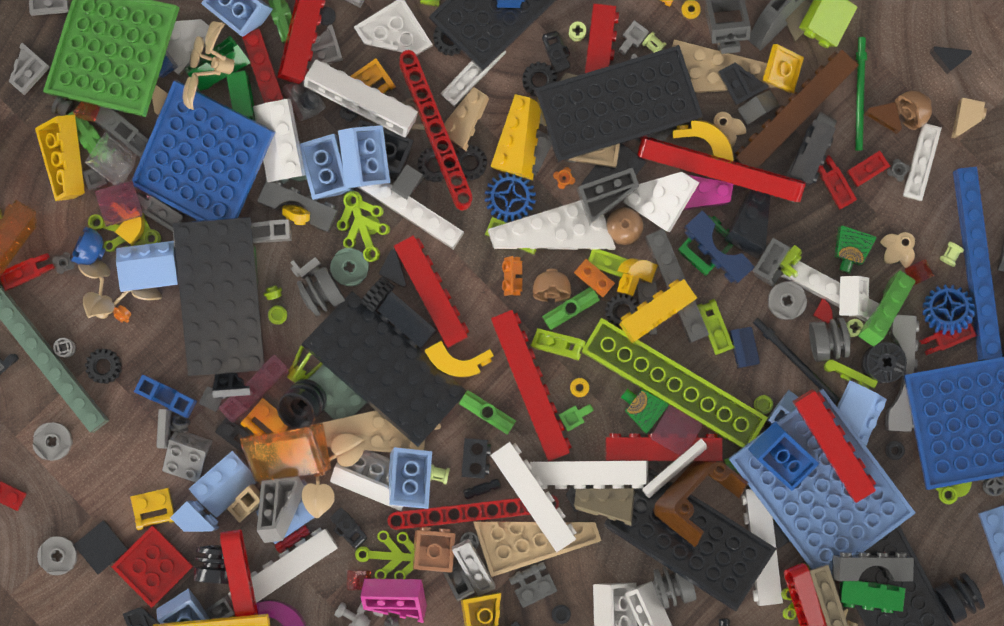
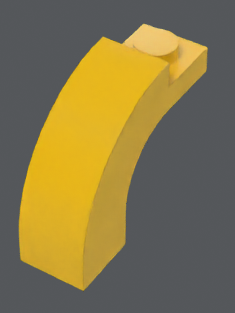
(711, 133)
(454, 367)

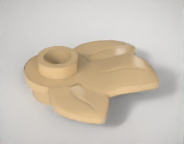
(731, 128)
(897, 251)

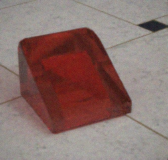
(86, 111)
(919, 271)
(356, 578)

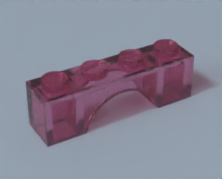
(262, 381)

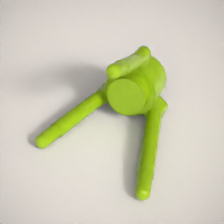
(297, 372)

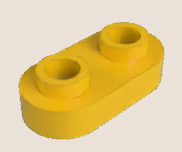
(296, 214)

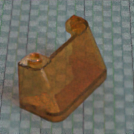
(287, 453)

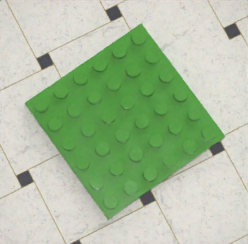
(112, 53)

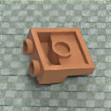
(433, 550)

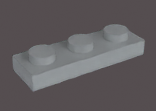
(473, 567)

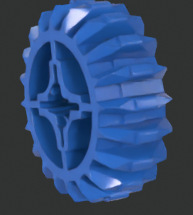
(501, 195)
(963, 305)

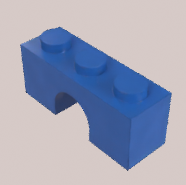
(165, 396)

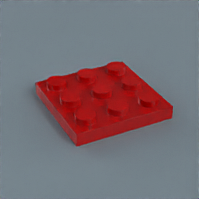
(152, 566)

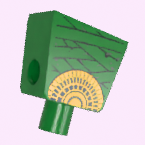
(852, 247)
(644, 408)

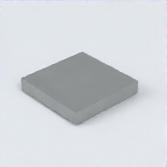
(163, 430)

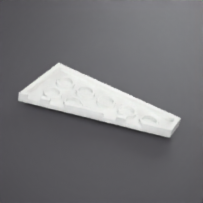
(554, 229)

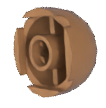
(915, 109)
(624, 226)
(551, 285)

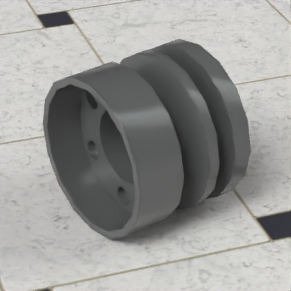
(321, 291)
(834, 339)
(672, 586)

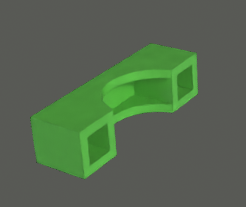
(884, 315)

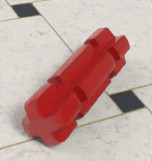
(292, 539)

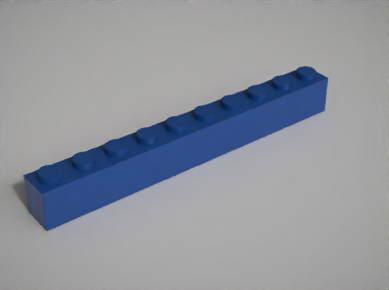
(977, 262)

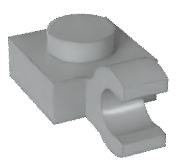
(634, 36)

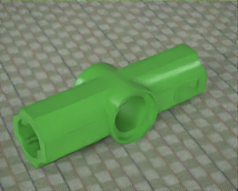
(281, 16)
(86, 134)
(560, 315)
(476, 405)

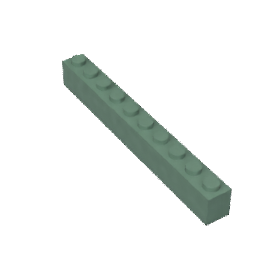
(50, 363)

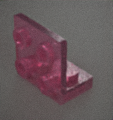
(119, 203)
(676, 430)

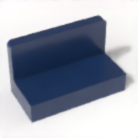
(744, 347)

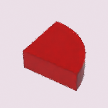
(823, 311)

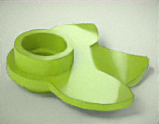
(956, 491)

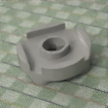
(777, 305)
(40, 441)
(65, 547)

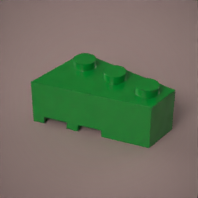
(226, 48)
(872, 595)

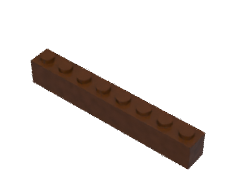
(797, 111)

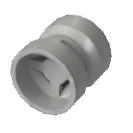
(68, 348)

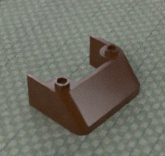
(675, 508)

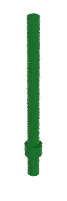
(861, 57)

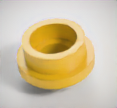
(690, 15)
(585, 387)

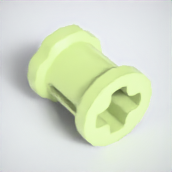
(582, 28)
(651, 37)
(951, 254)
(858, 324)
(439, 474)

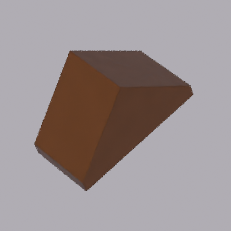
(886, 115)

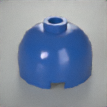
(88, 247)

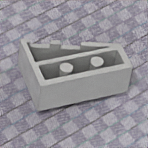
(277, 507)

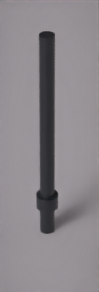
(769, 334)

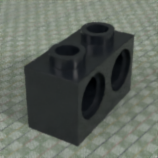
(470, 458)

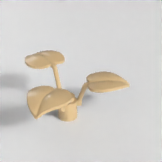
(219, 63)
(100, 305)
(319, 497)

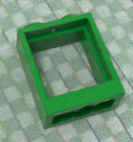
(241, 93)
(694, 259)

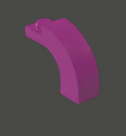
(281, 611)

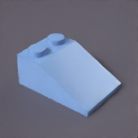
(409, 477)
(181, 608)

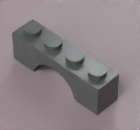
(276, 196)
(850, 567)

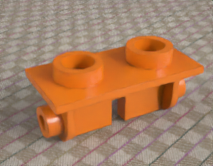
(511, 267)
(594, 278)

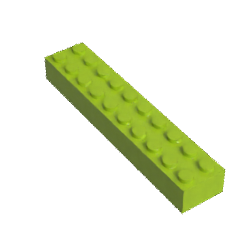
(674, 384)

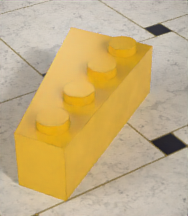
(518, 139)
(62, 156)
(658, 310)
(481, 610)

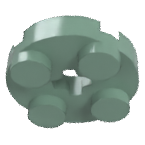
(340, 261)

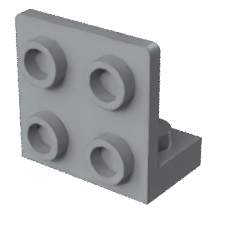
(186, 455)

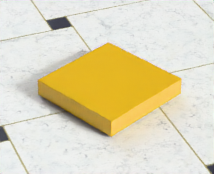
(783, 68)

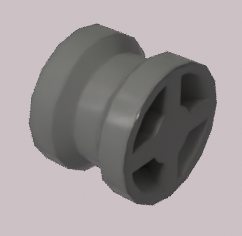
(62, 106)
(997, 486)
(473, 538)

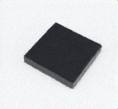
(101, 547)

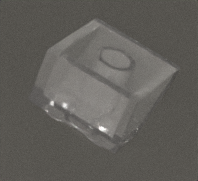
(111, 159)

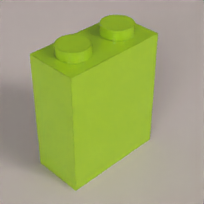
(827, 21)

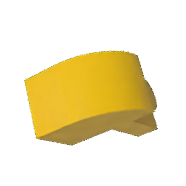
(131, 230)
(633, 271)

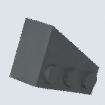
(606, 193)

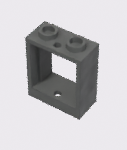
(720, 32)
(768, 265)

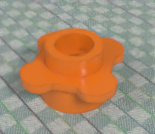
(569, 179)
(122, 314)

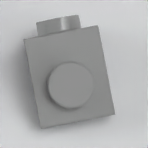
(309, 268)

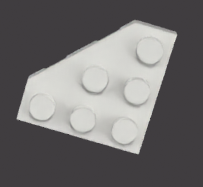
(394, 29)
(183, 41)
(663, 198)

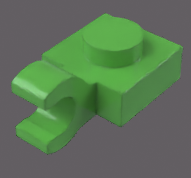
(573, 417)

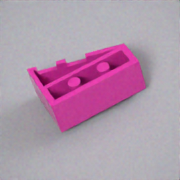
(709, 194)
(395, 596)

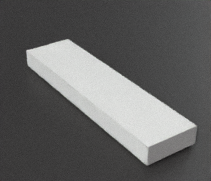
(465, 82)
(922, 162)
(673, 469)

